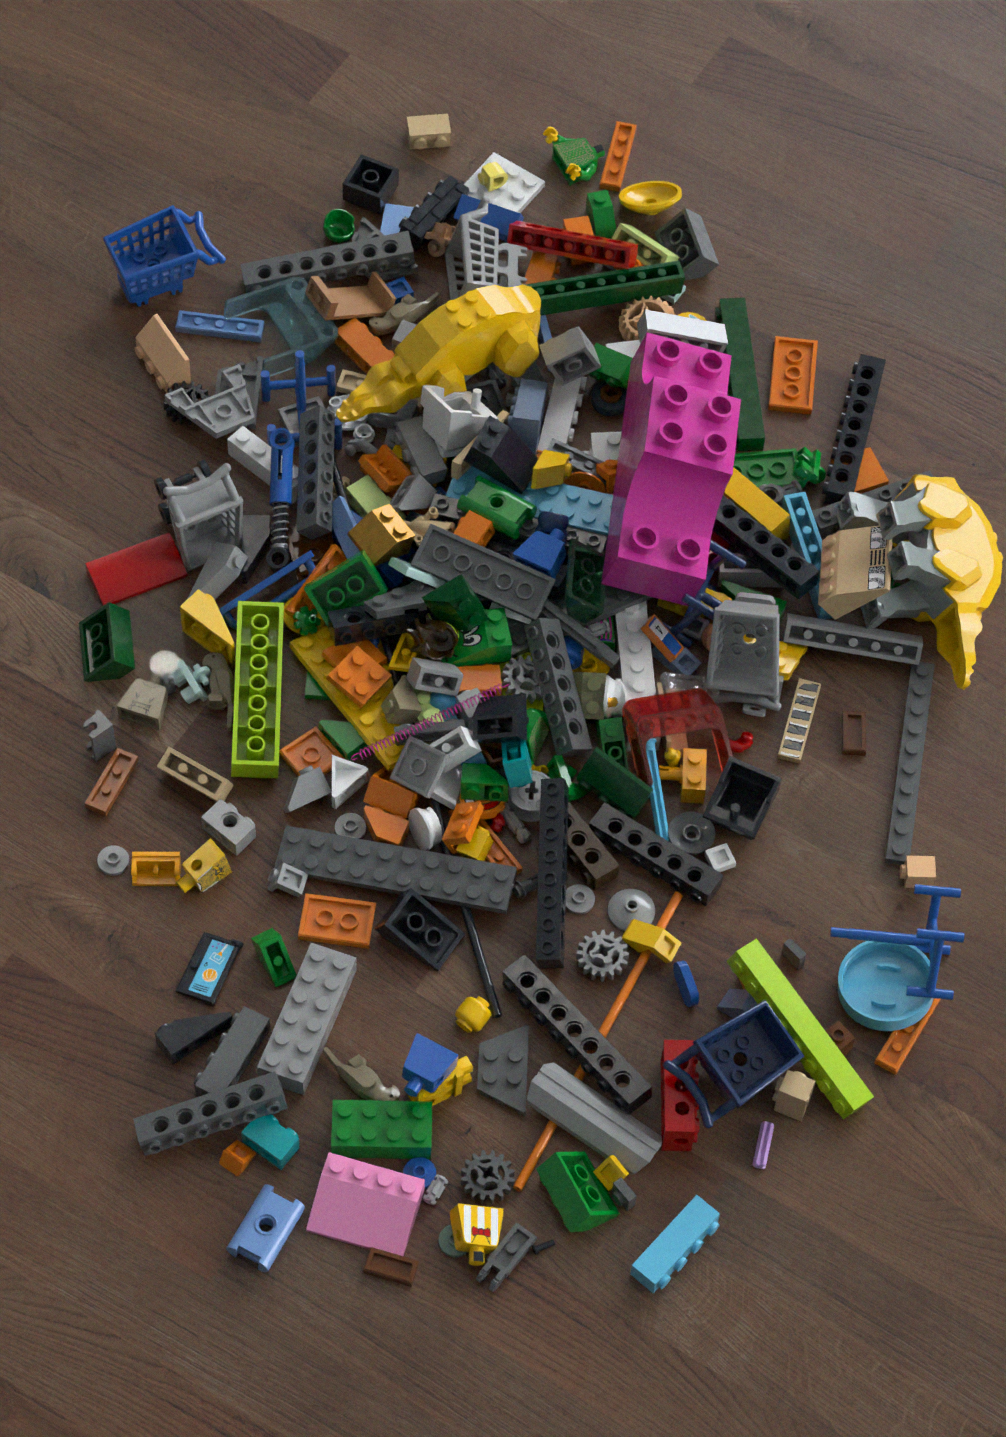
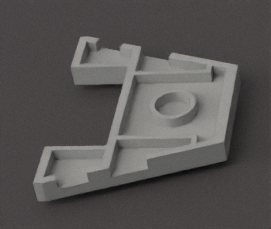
(220, 412)

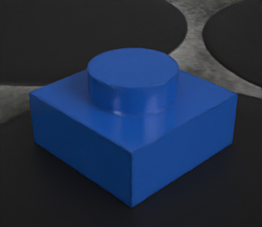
(400, 289)

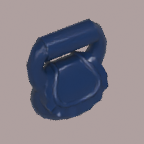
(548, 521)

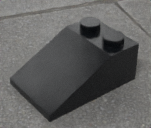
(502, 455)
(419, 929)

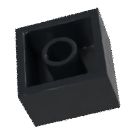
(370, 184)

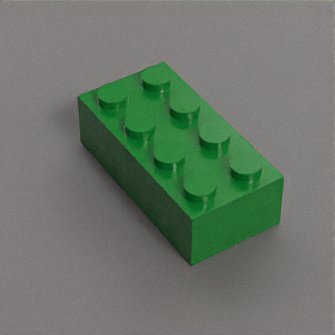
(381, 1129)

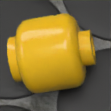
(473, 1014)

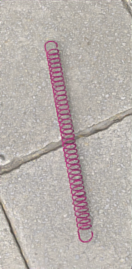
(423, 723)

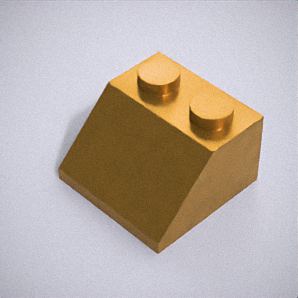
(382, 535)

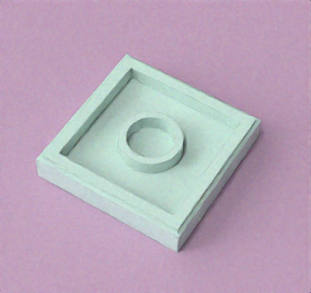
(412, 572)

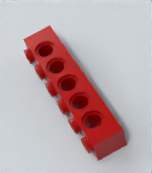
(573, 244)

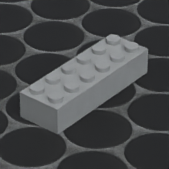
(308, 1017)

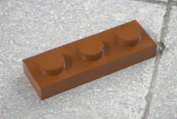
(111, 782)

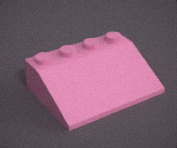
(365, 1204)

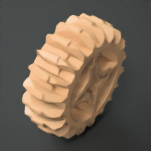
(632, 314)

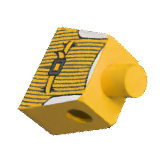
(204, 868)

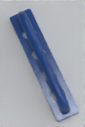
(282, 598)

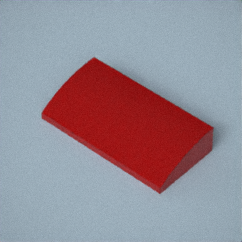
(136, 569)

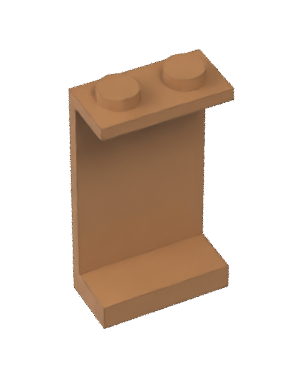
(350, 301)

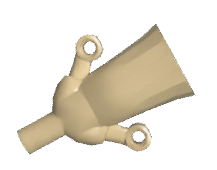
(421, 524)

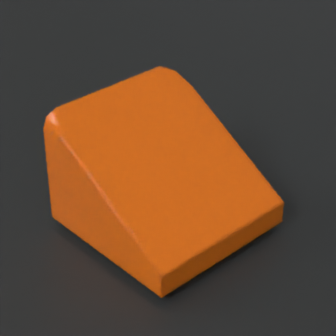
(236, 1157)

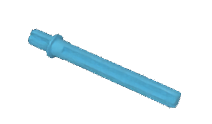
(656, 798)

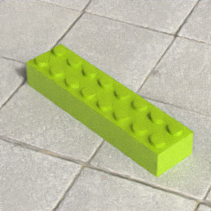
(257, 690)

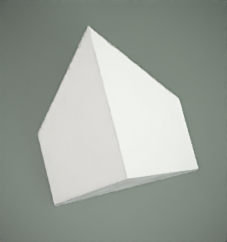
(346, 779)

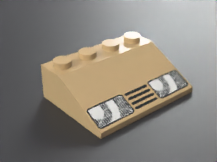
(853, 569)

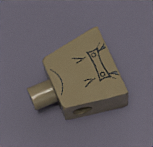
(144, 702)

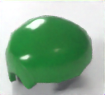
(339, 226)

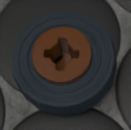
(607, 405)

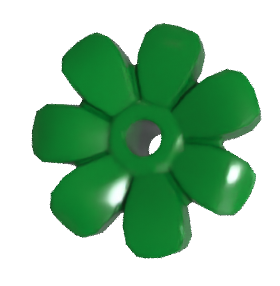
(306, 620)

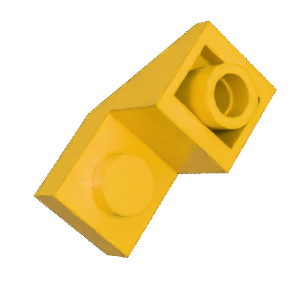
(645, 937)

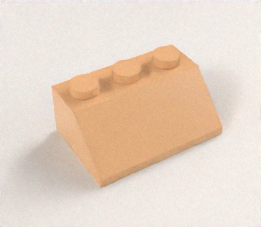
(162, 354)

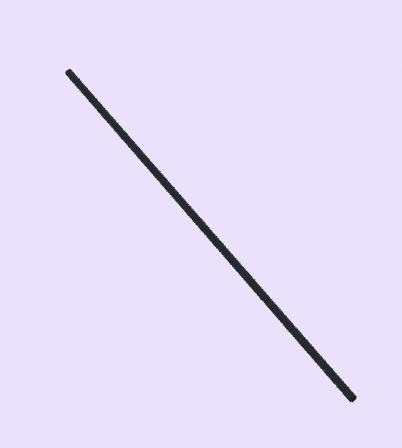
(434, 804)

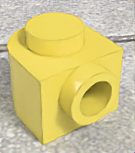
(492, 176)

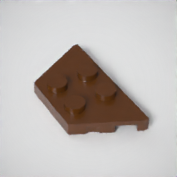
(300, 545)

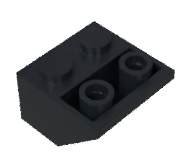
(500, 719)

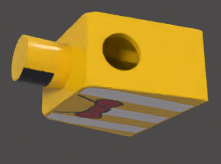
(476, 1230)

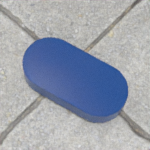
(686, 983)

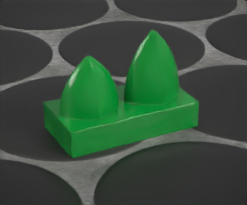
(559, 769)

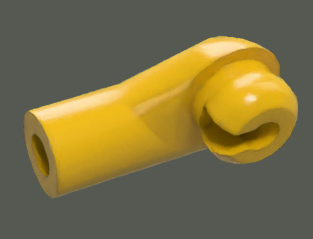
(672, 756)

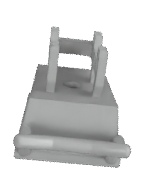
(479, 249)
(740, 665)

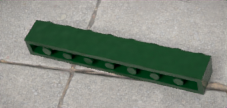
(609, 287)
(742, 373)

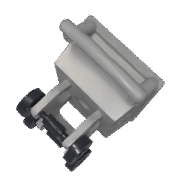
(201, 512)

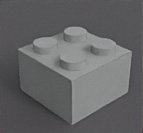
(570, 355)

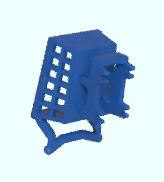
(161, 262)

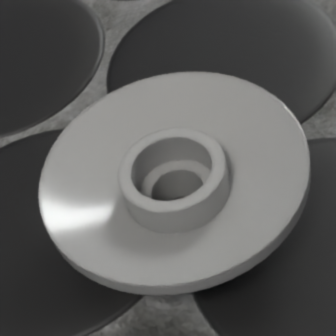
(621, 914)

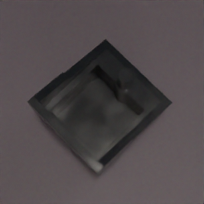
(742, 798)

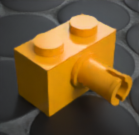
(690, 775)

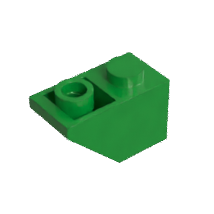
(482, 783)

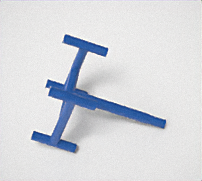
(300, 384)
(927, 940)

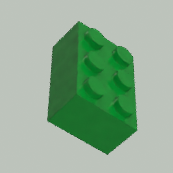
(346, 585)

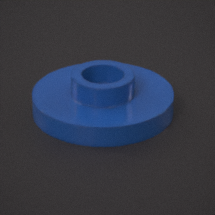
(421, 1168)

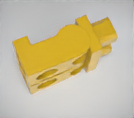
(451, 1085)

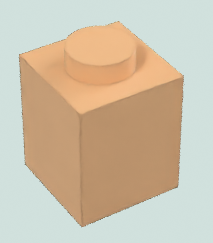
(918, 871)

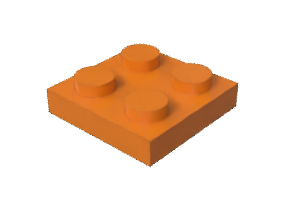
(358, 677)

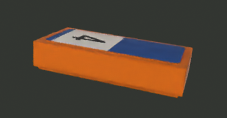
(662, 638)

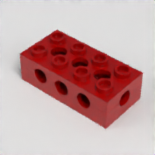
(678, 1106)

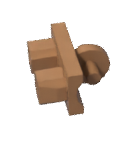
(440, 238)

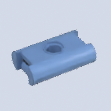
(260, 1245)

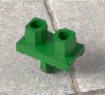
(809, 467)

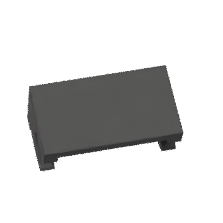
(101, 737)

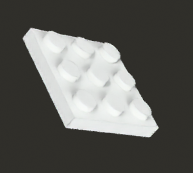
(515, 193)

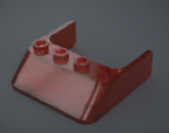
(672, 715)

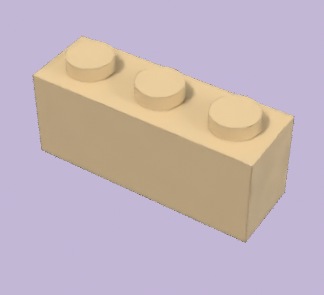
(195, 775)

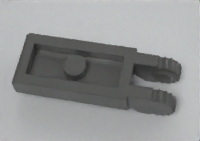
(507, 1255)

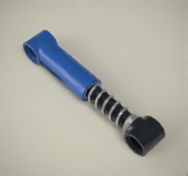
(280, 496)

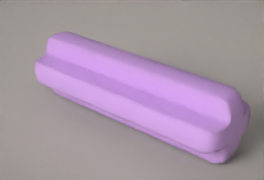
(763, 1145)

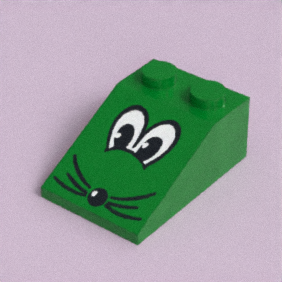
(485, 643)

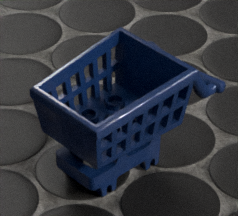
(759, 1038)

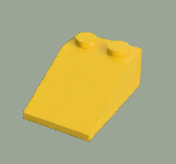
(205, 625)

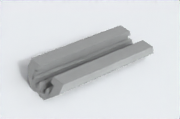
(592, 1118)

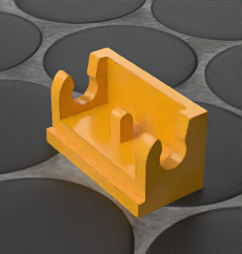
(155, 868)

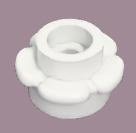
(364, 429)

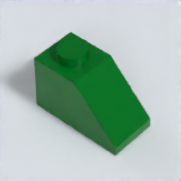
(601, 214)
(343, 738)
(274, 956)

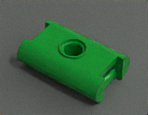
(512, 509)

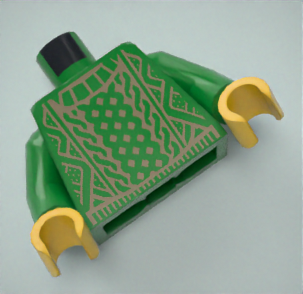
(574, 156)
(536, 734)

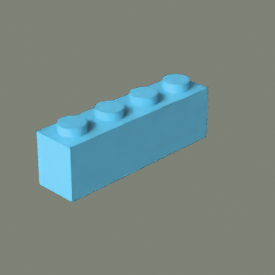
(675, 1244)

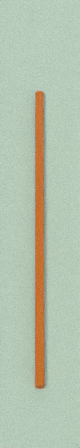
(604, 1029)

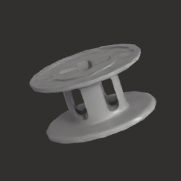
(518, 799)

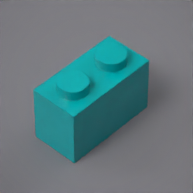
(517, 763)
(271, 1140)

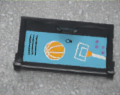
(213, 962)

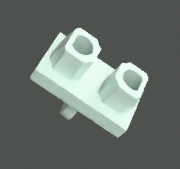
(194, 690)

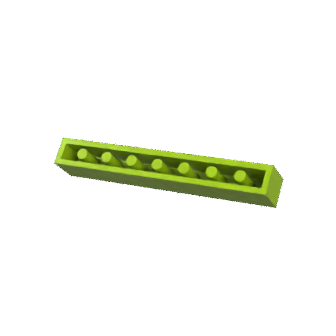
(822, 1057)

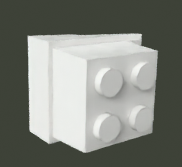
(454, 418)

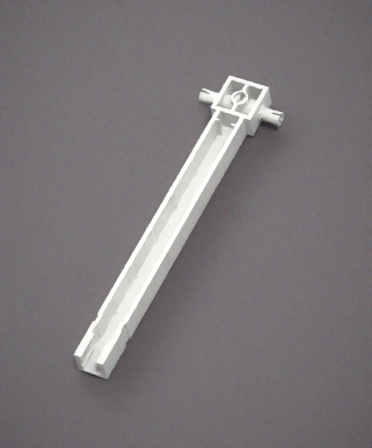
(632, 645)

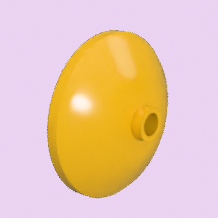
(650, 196)

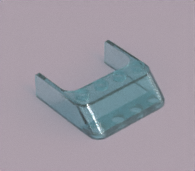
(293, 316)

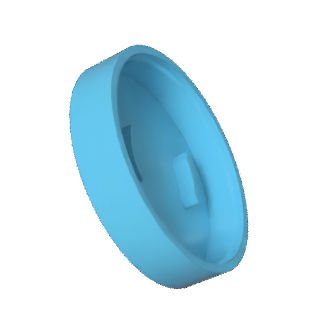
(875, 985)

